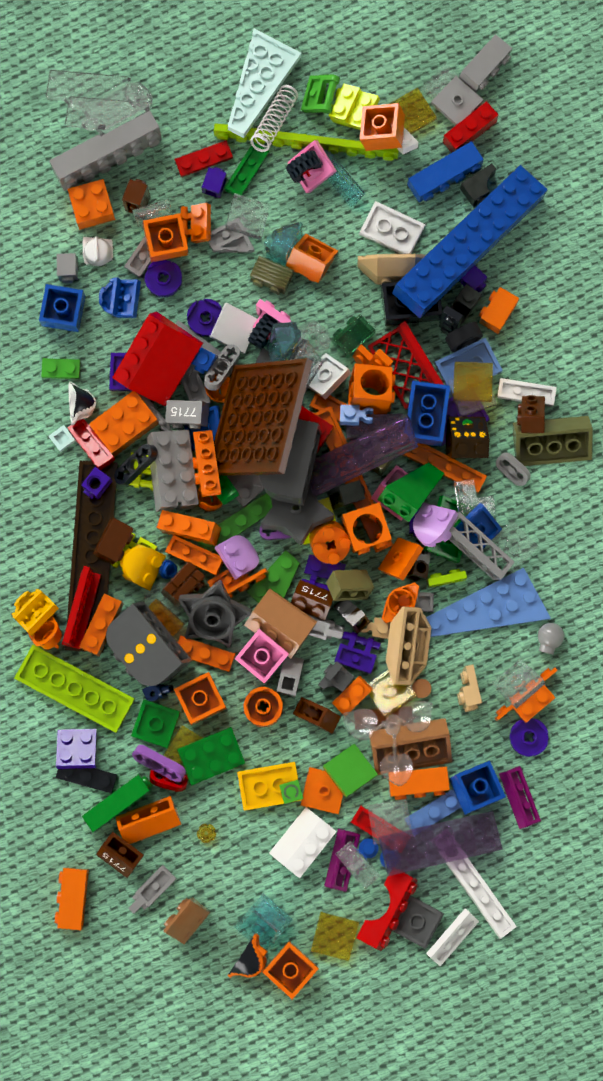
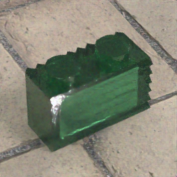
(353, 335)

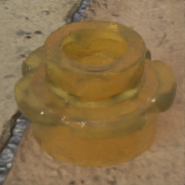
(211, 833)

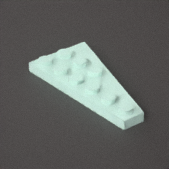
(262, 75)

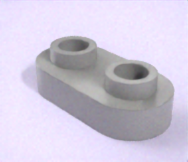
(513, 469)

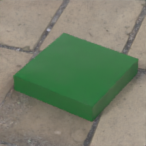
(155, 723)

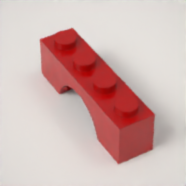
(377, 931)

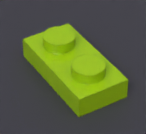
(453, 577)

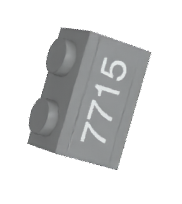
(187, 413)

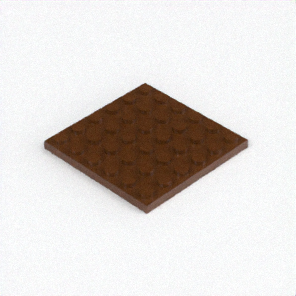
(260, 417)

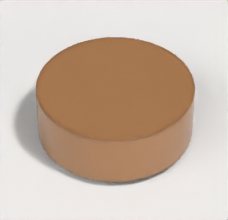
(421, 688)

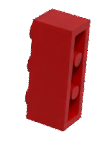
(471, 127)

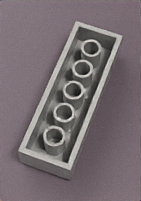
(105, 151)

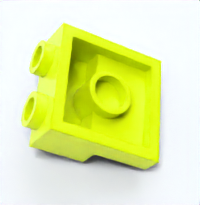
(349, 105)

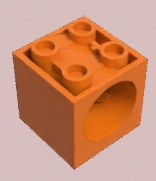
(372, 377)
(374, 513)

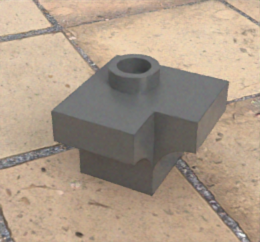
(336, 677)

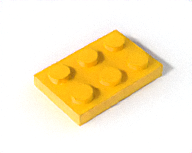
(261, 785)

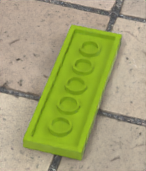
(74, 688)

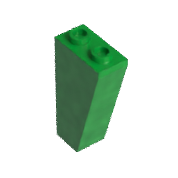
(411, 491)
(118, 802)

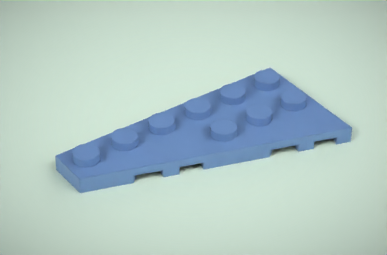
(498, 605)

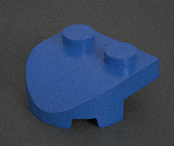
(120, 297)

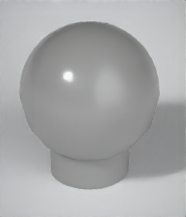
(550, 637)

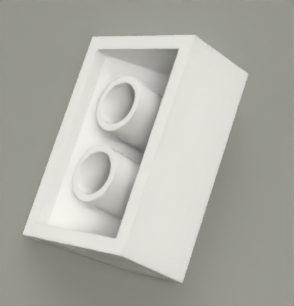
(302, 842)

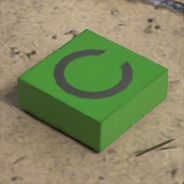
(291, 791)

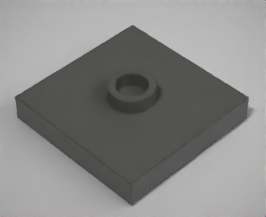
(418, 922)

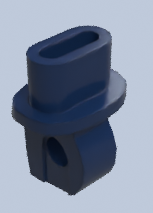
(160, 691)

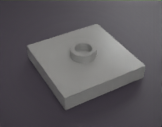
(457, 101)

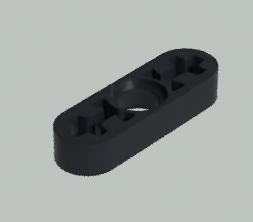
(143, 462)

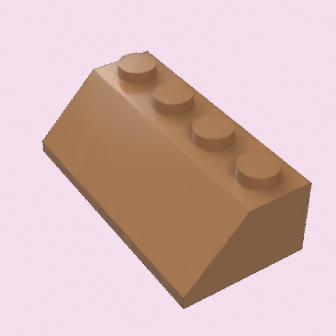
(424, 747)

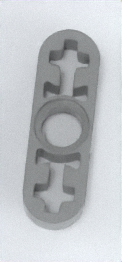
(222, 360)

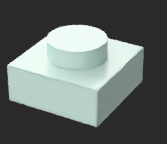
(62, 438)

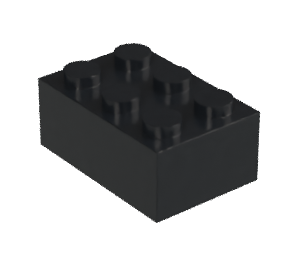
(396, 312)

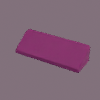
(517, 798)
(336, 868)

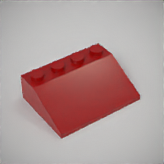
(157, 359)

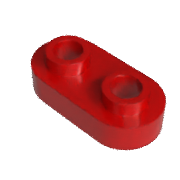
(167, 783)

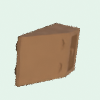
(186, 921)

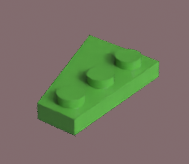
(278, 579)

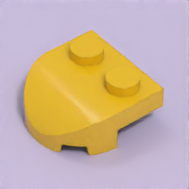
(141, 565)
(33, 610)

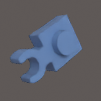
(352, 414)

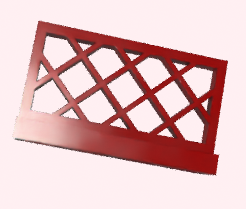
(417, 353)
(81, 608)

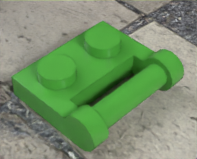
(315, 92)

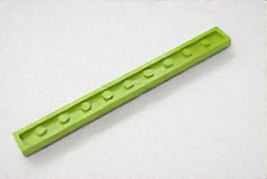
(298, 141)

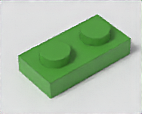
(61, 368)

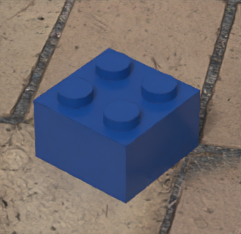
(62, 308)
(477, 787)

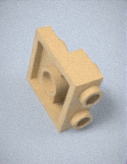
(469, 695)

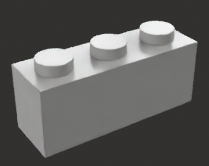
(486, 64)

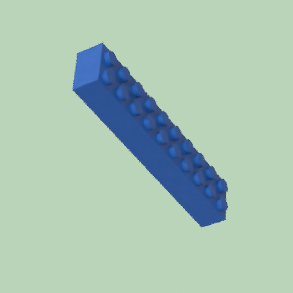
(469, 241)

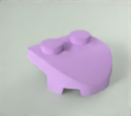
(433, 524)
(238, 555)

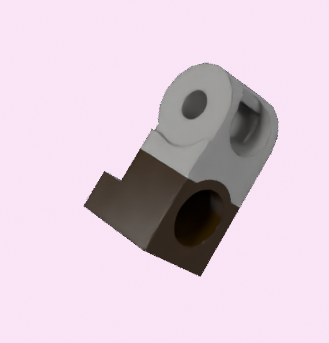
(420, 568)

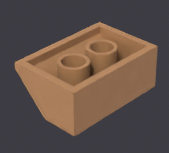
(281, 622)

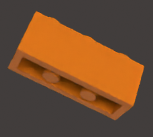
(189, 527)
(95, 636)
(422, 782)
(148, 820)
(72, 898)

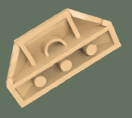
(387, 267)
(408, 645)

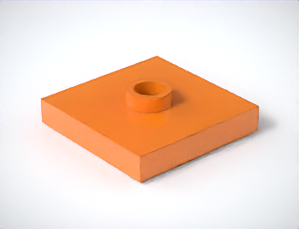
(400, 558)
(321, 792)

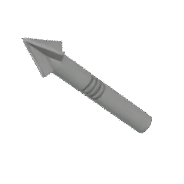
(161, 421)

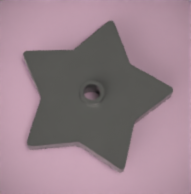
(297, 519)
(213, 614)

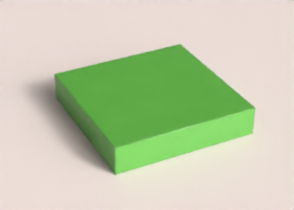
(350, 770)

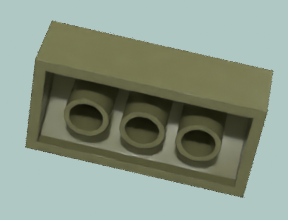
(561, 442)

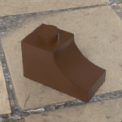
(317, 715)

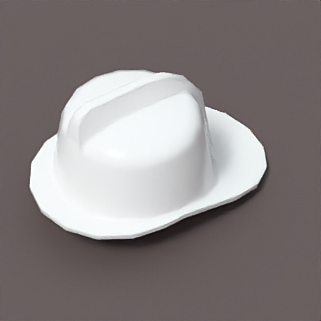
(97, 251)

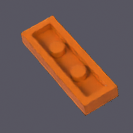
(195, 555)
(207, 654)

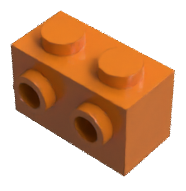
(498, 311)

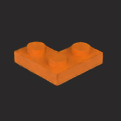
(363, 356)

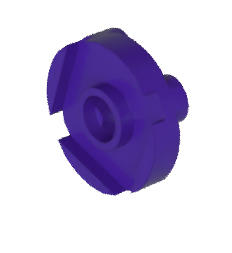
(167, 288)
(201, 308)
(529, 748)

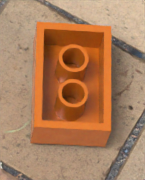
(124, 423)

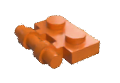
(200, 222)

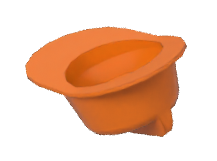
(48, 635)

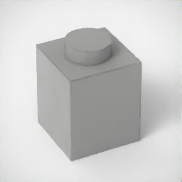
(67, 267)

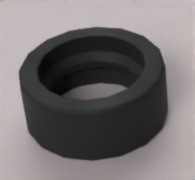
(463, 336)

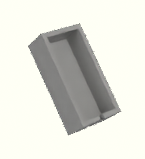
(173, 471)

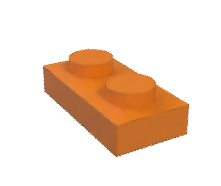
(352, 695)

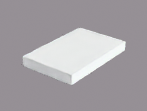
(392, 229)

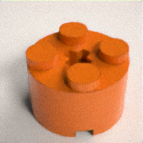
(334, 551)
(270, 698)

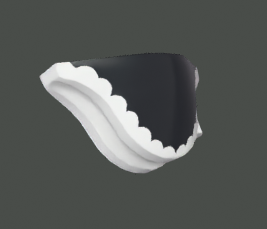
(80, 403)

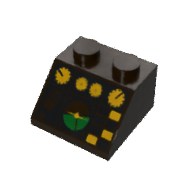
(467, 437)

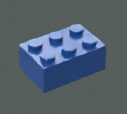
(428, 411)

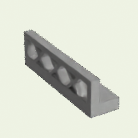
(476, 555)

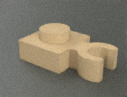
(379, 628)

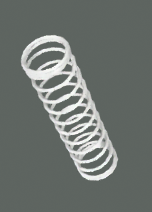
(292, 101)

